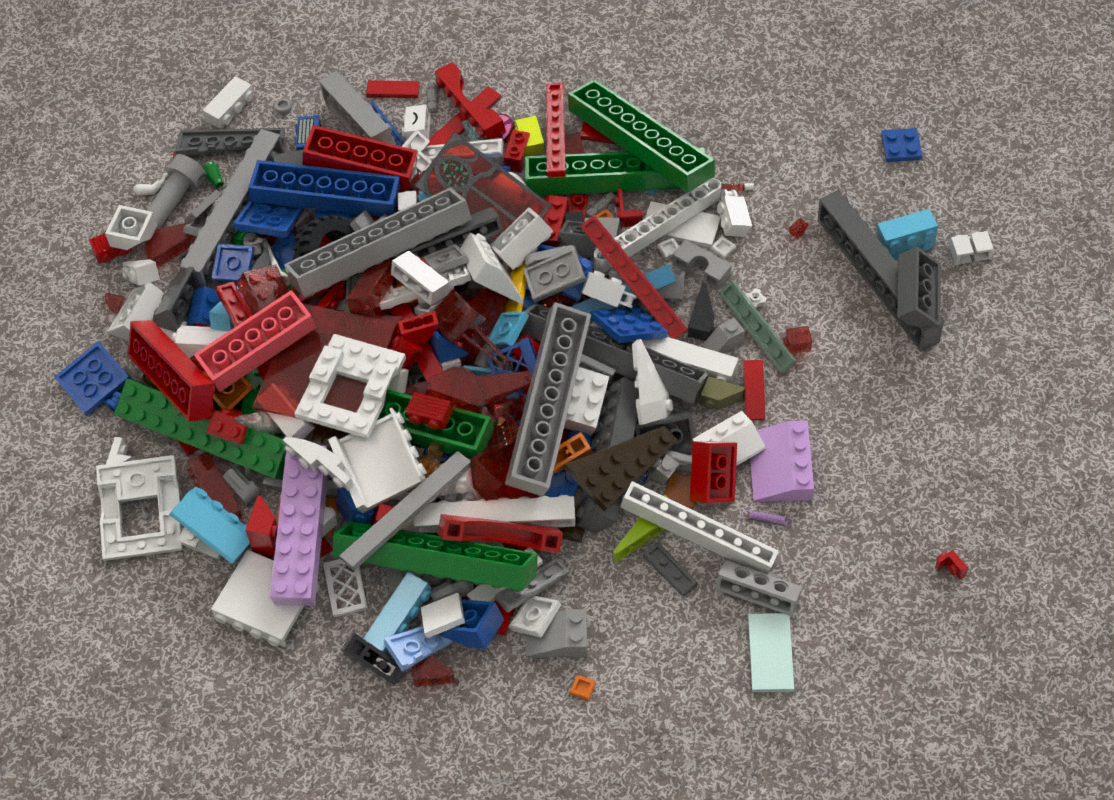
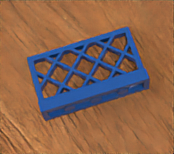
(528, 355)

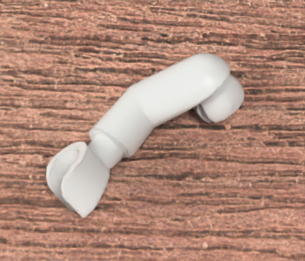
(150, 189)

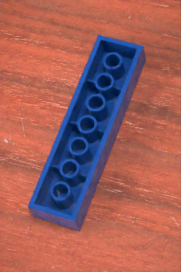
(324, 188)

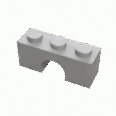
(691, 255)

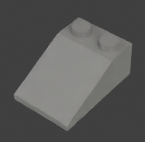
(563, 637)

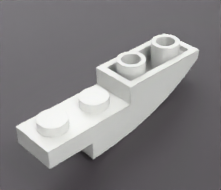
(315, 457)

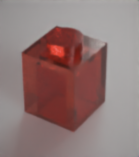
(798, 339)

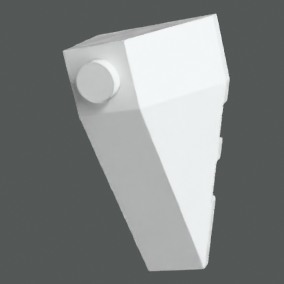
(653, 396)

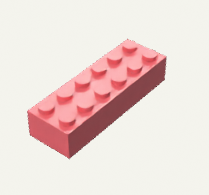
(255, 340)

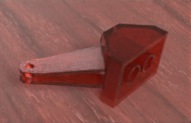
(460, 320)
(473, 391)

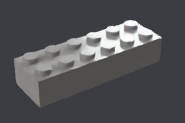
(353, 110)

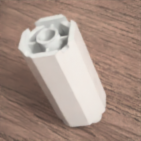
(194, 338)

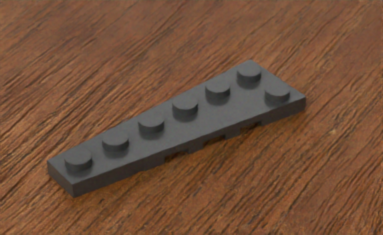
(218, 140)

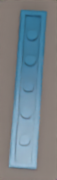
(658, 278)

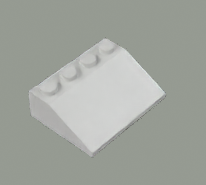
(487, 268)

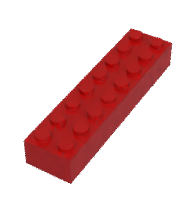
(170, 370)

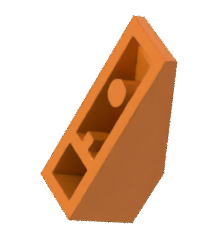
(572, 450)

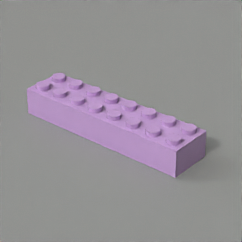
(298, 535)

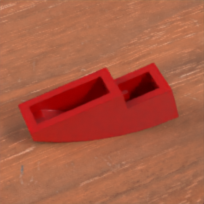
(754, 389)

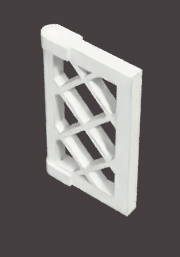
(349, 608)

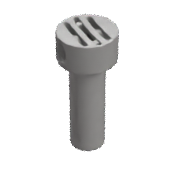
(184, 175)

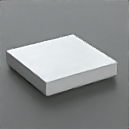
(442, 615)
(535, 616)

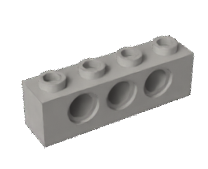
(758, 588)

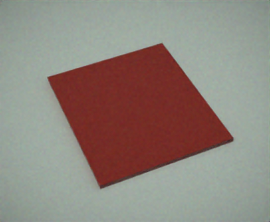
(290, 369)

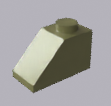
(720, 393)

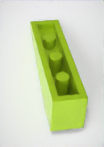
(638, 535)

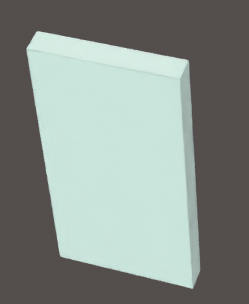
(771, 652)

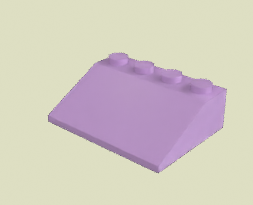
(785, 465)

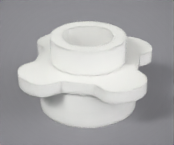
(760, 298)

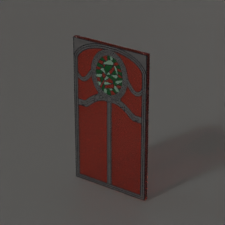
(479, 183)

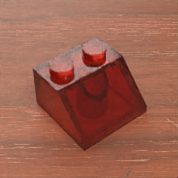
(489, 473)

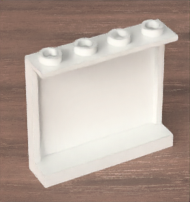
(380, 464)
(248, 604)

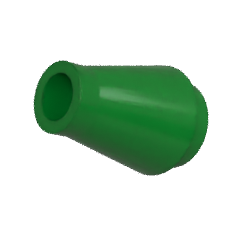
(213, 174)

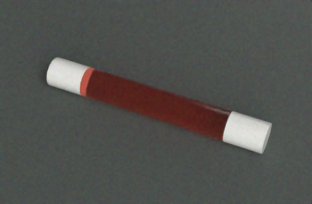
(738, 187)

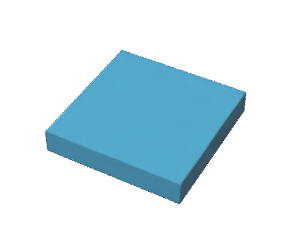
(508, 328)

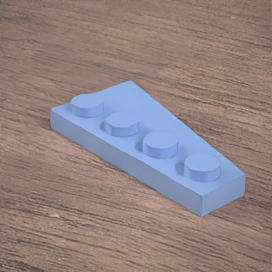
(413, 646)

